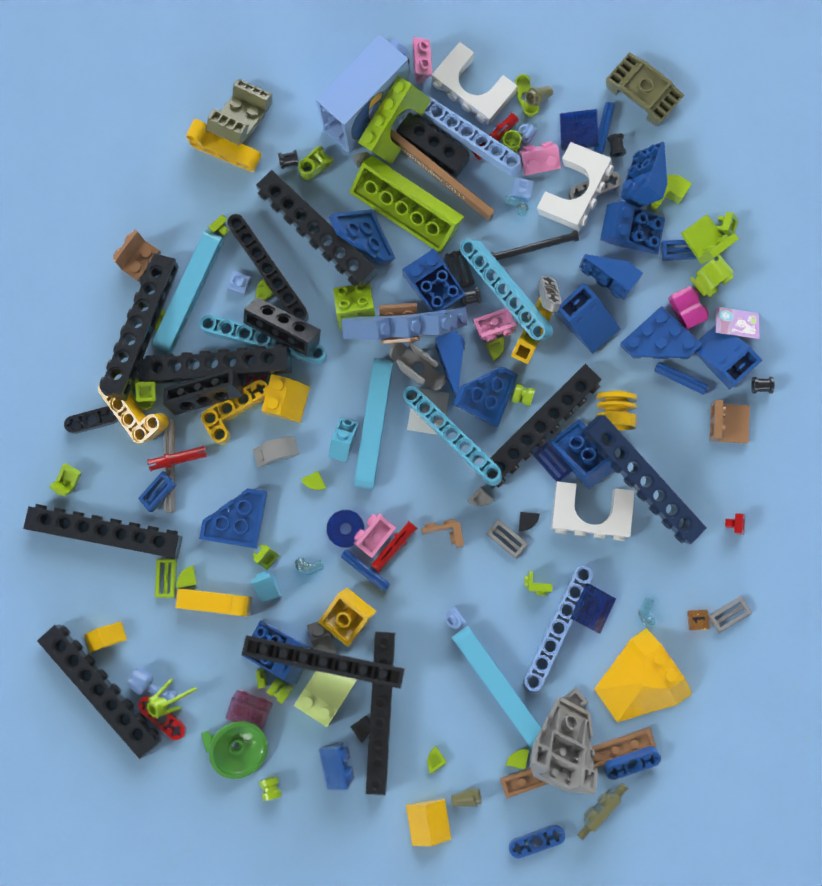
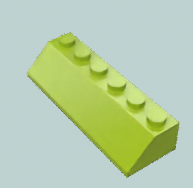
(406, 204)

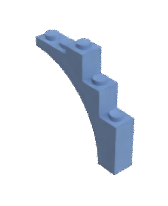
(404, 325)

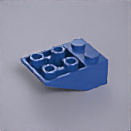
(646, 176)
(632, 227)
(611, 273)
(433, 281)
(587, 318)
(727, 357)
(285, 672)
(335, 766)

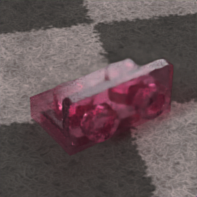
(248, 708)

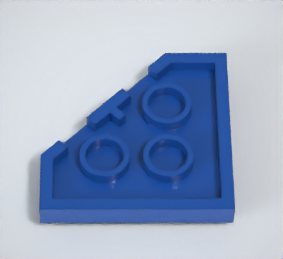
(364, 233)
(661, 338)
(487, 395)
(237, 520)

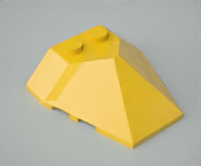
(642, 680)

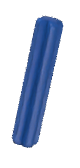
(604, 126)
(681, 378)
(365, 570)

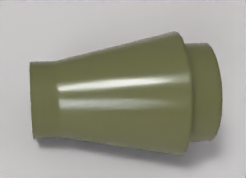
(537, 95)
(467, 798)

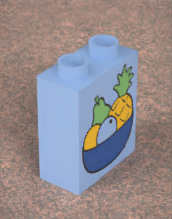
(360, 89)

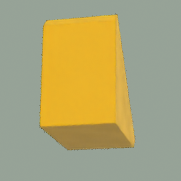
(105, 636)

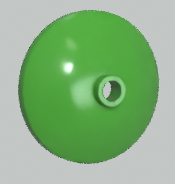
(244, 757)

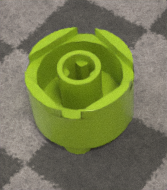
(711, 276)

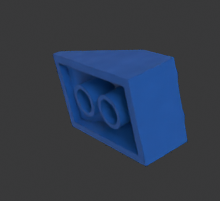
(450, 353)
(581, 455)

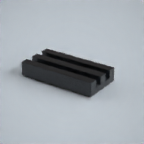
(455, 254)

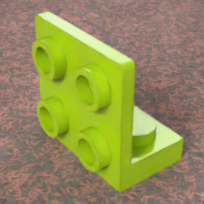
(706, 239)
(353, 302)

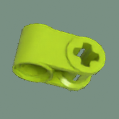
(317, 160)

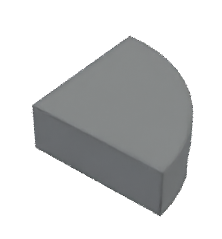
(361, 157)
(480, 498)
(576, 697)

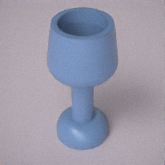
(142, 681)

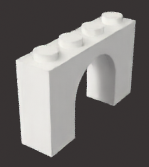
(484, 106)
(575, 211)
(616, 525)

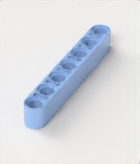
(472, 141)
(551, 635)

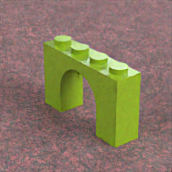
(399, 98)

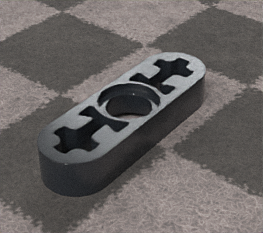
(77, 418)

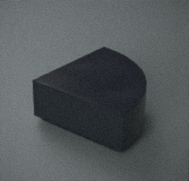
(527, 520)
(361, 728)

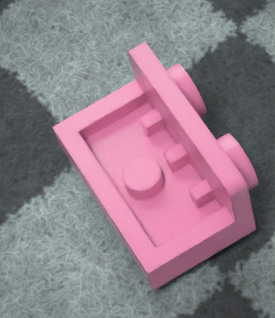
(421, 59)
(540, 158)
(495, 324)
(374, 534)

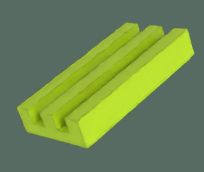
(166, 578)

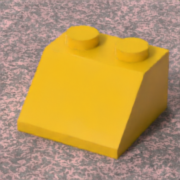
(285, 398)
(347, 616)

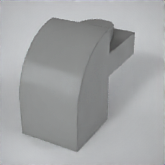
(276, 450)

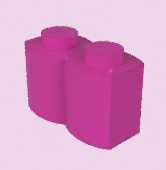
(688, 308)

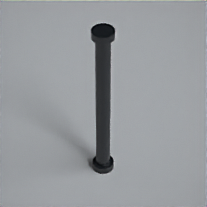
(536, 246)

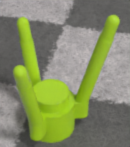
(158, 706)

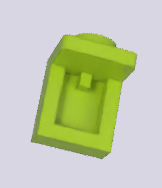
(66, 480)
(540, 588)

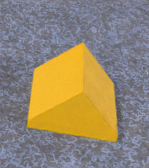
(428, 823)

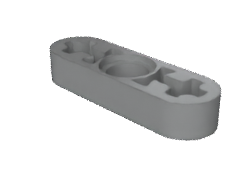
(608, 188)
(549, 293)

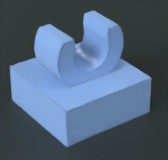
(522, 188)
(239, 283)

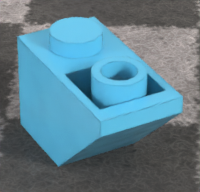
(343, 439)
(266, 587)

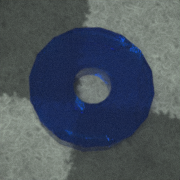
(337, 520)

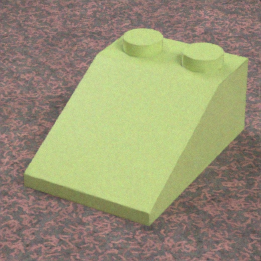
(324, 696)

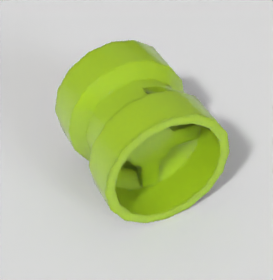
(512, 138)
(523, 395)
(283, 693)
(270, 786)

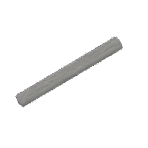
(169, 447)

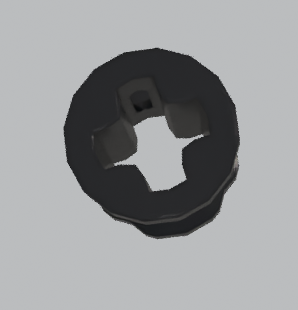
(616, 145)
(288, 159)
(474, 292)
(762, 385)

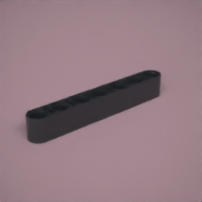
(264, 261)

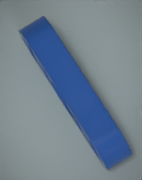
(620, 772)
(548, 830)

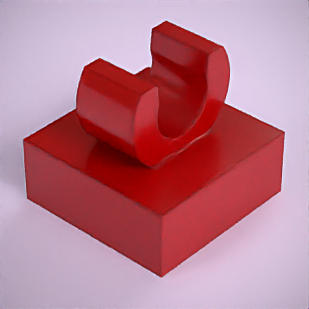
(737, 523)

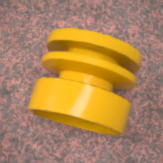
(616, 408)

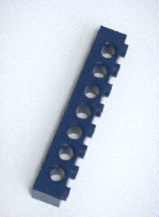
(692, 526)

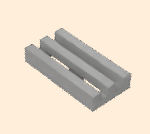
(501, 544)
(716, 622)

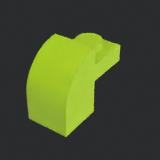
(675, 190)

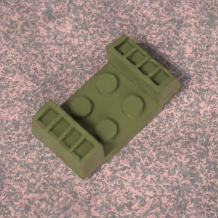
(644, 87)
(240, 113)

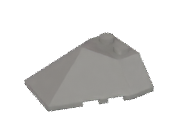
(564, 750)

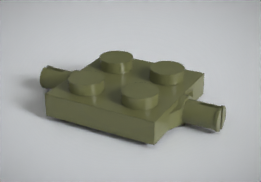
(596, 816)

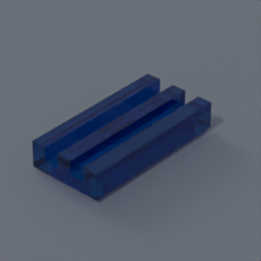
(549, 459)

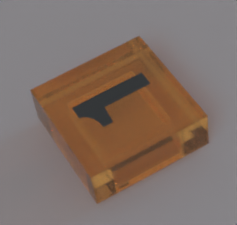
(698, 620)

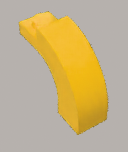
(526, 345)

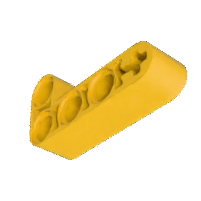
(221, 148)
(237, 409)
(140, 423)
(213, 602)

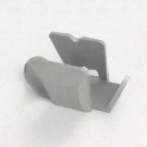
(406, 359)

